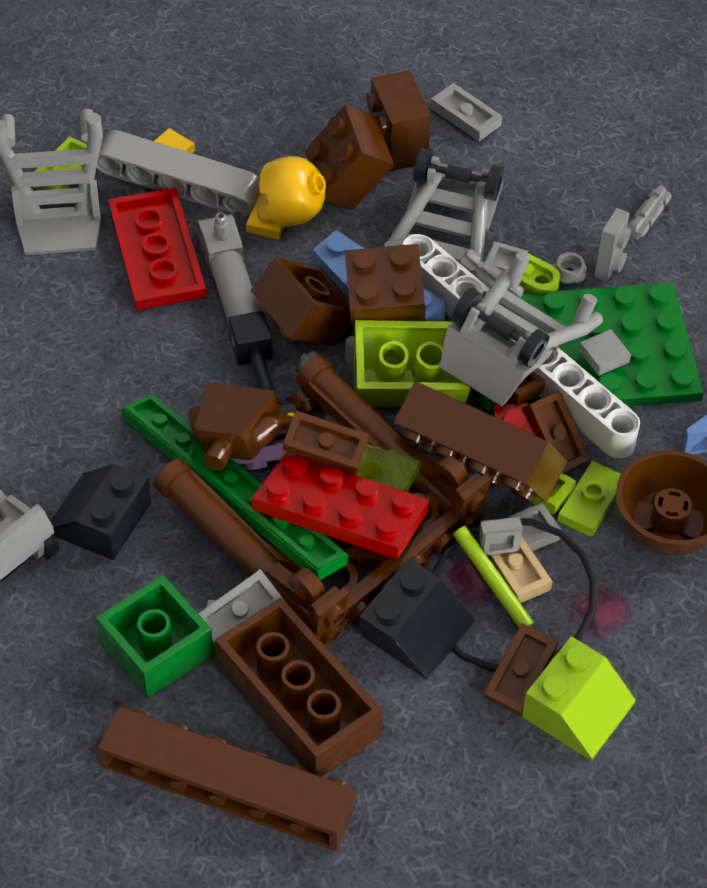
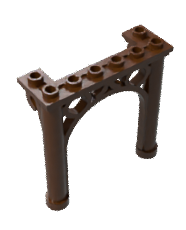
(326, 613)

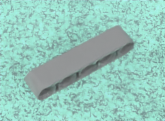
(167, 167)

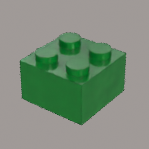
(155, 636)

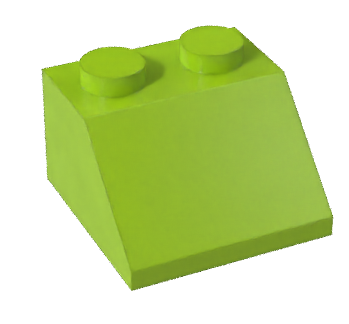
(578, 699)

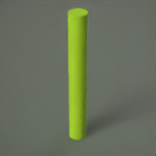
(492, 577)

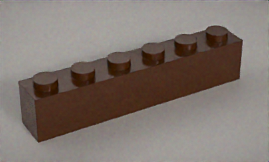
(228, 777)

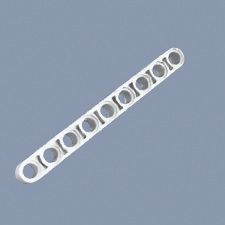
(591, 405)

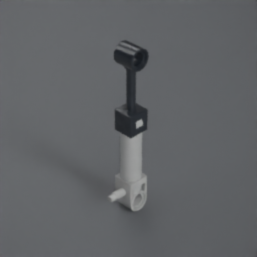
(247, 324)

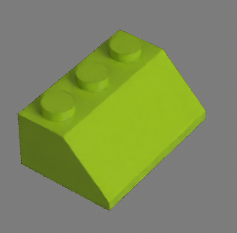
(396, 354)

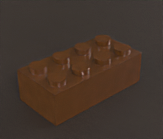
(480, 442)
(298, 688)

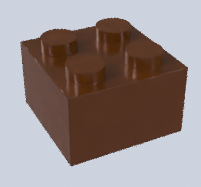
(401, 116)
(350, 156)
(385, 284)
(303, 302)

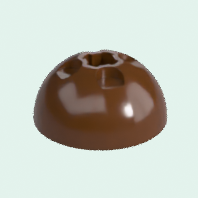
(665, 501)

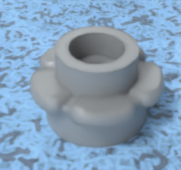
(572, 262)

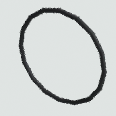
(564, 537)

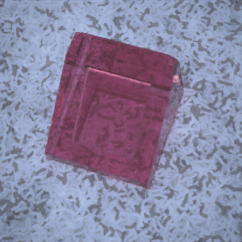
(468, 581)
(610, 611)

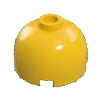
(292, 190)

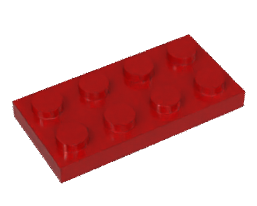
(156, 249)
(341, 505)

